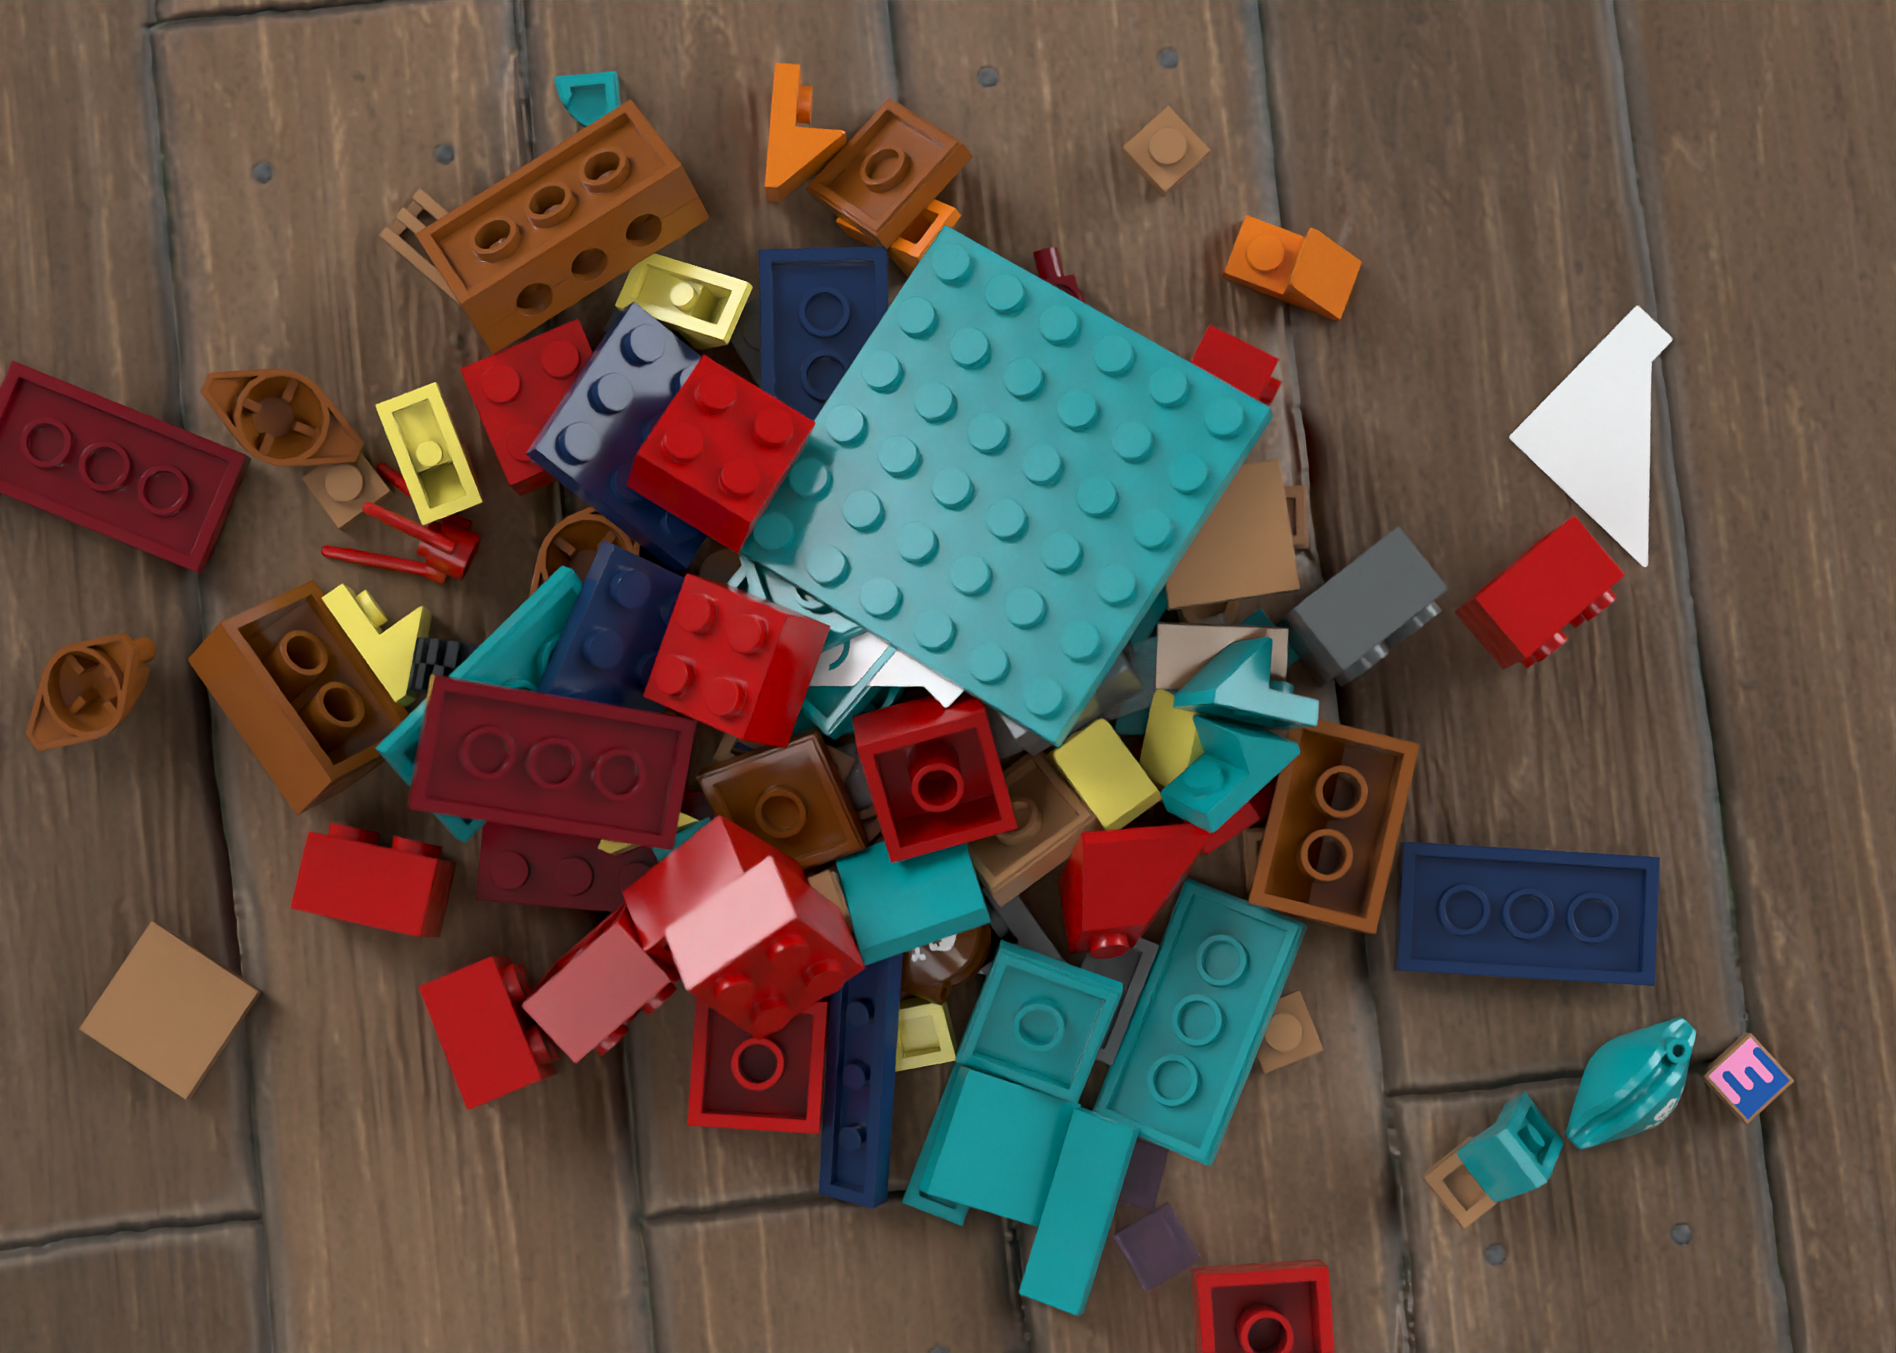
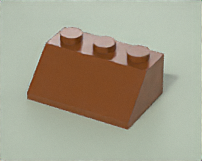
(299, 695)
(1334, 826)

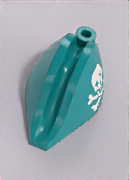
(1631, 1083)

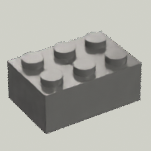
(1371, 600)

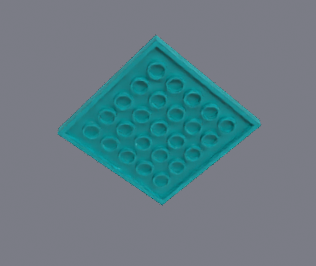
(1005, 483)

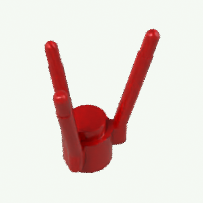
(446, 546)

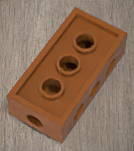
(578, 244)

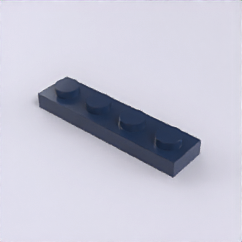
(861, 1084)

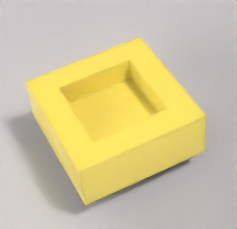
(924, 1034)

